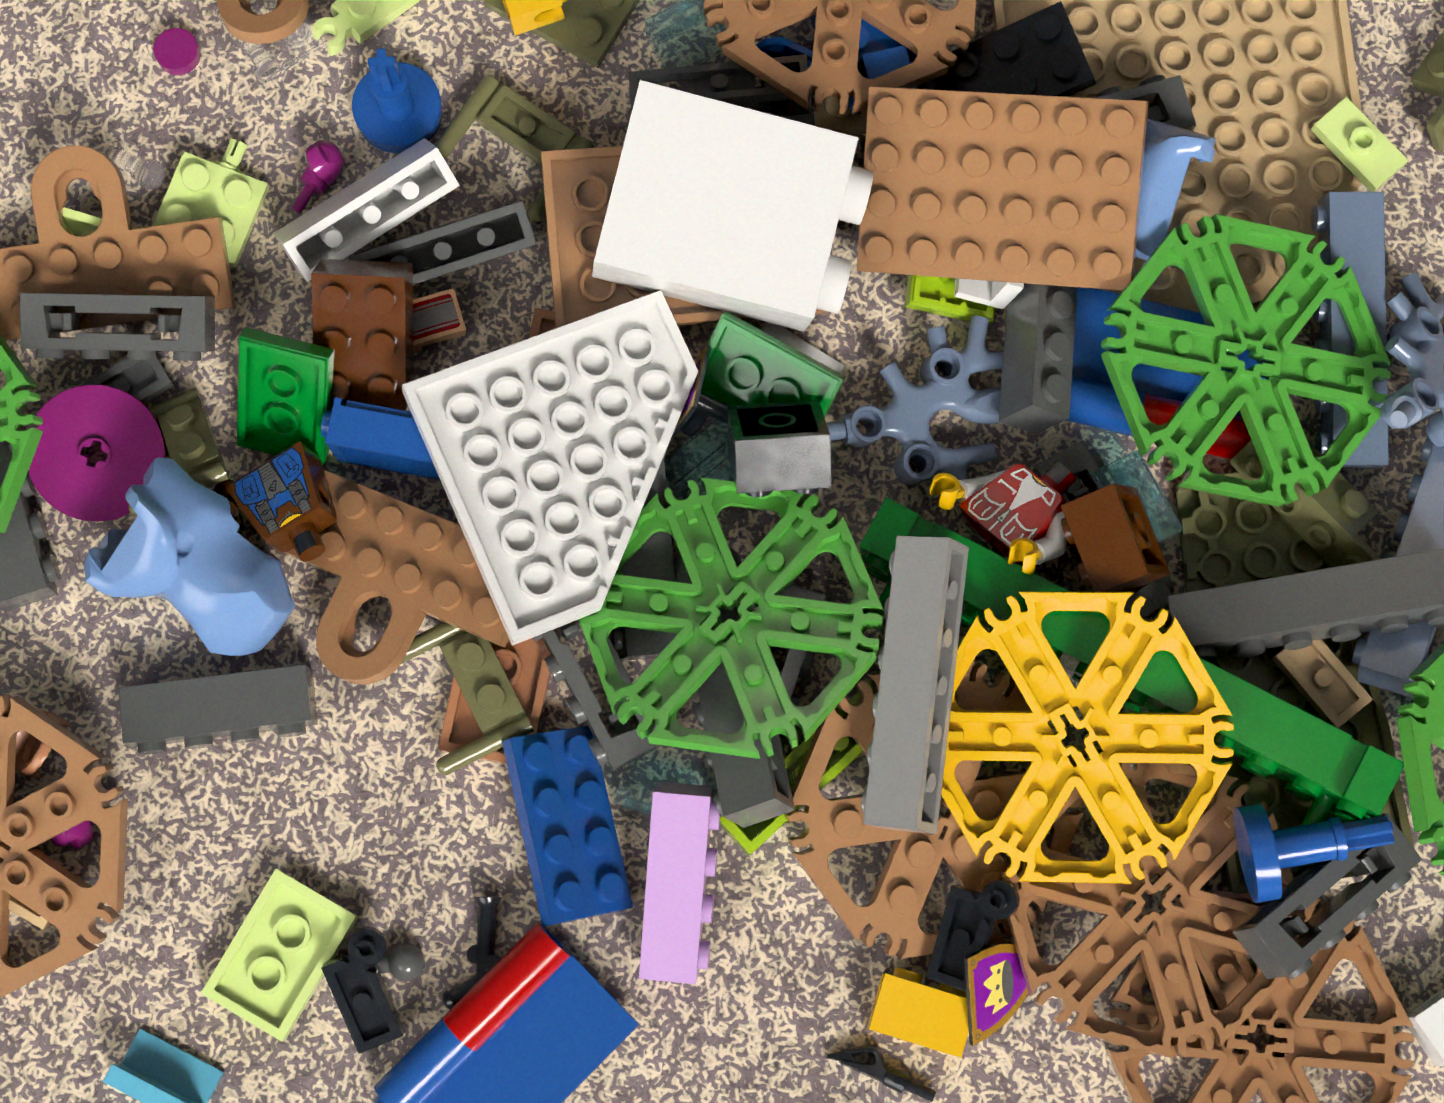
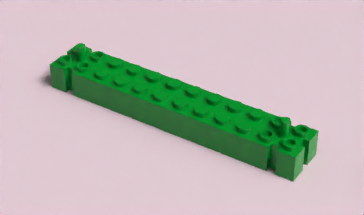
(1267, 732)

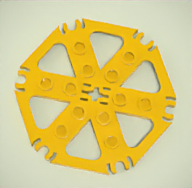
(1122, 736)

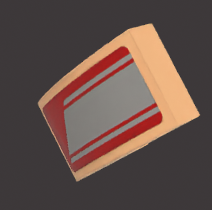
(436, 319)

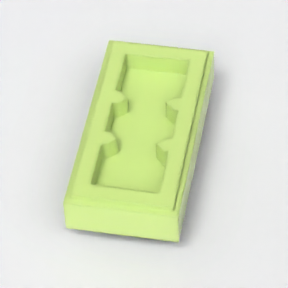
(1359, 145)

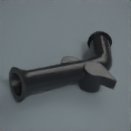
(482, 953)

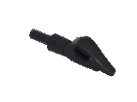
(879, 1071)

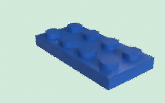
(567, 826)

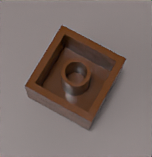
(1113, 539)

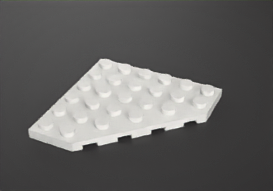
(556, 454)

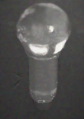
(147, 172)

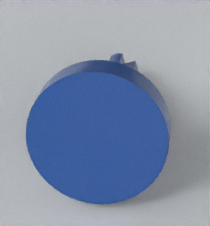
(396, 104)
(1268, 850)

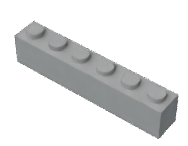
(915, 684)

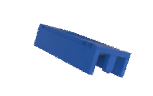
(376, 438)

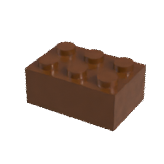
(368, 321)

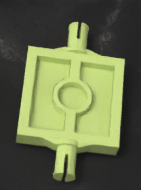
(215, 190)

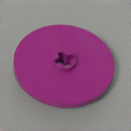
(77, 421)

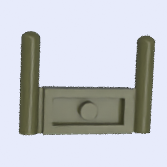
(514, 122)
(190, 438)
(483, 687)

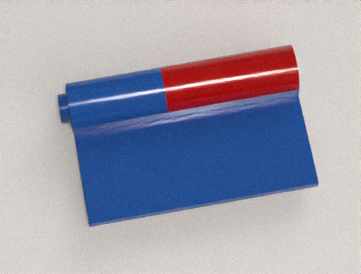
(516, 1035)

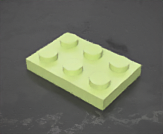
(279, 955)

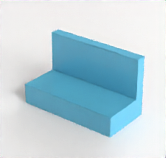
(162, 1073)

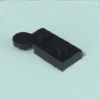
(968, 927)
(362, 992)

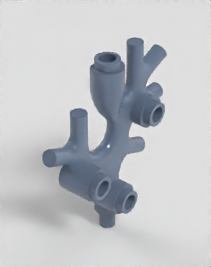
(1419, 345)
(913, 405)

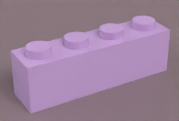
(677, 882)

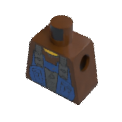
(288, 501)

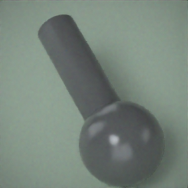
(403, 962)

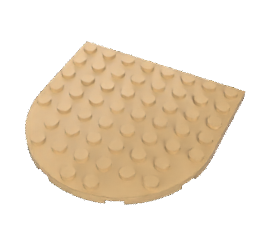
(1254, 83)

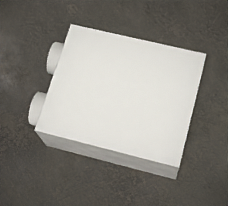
(731, 208)

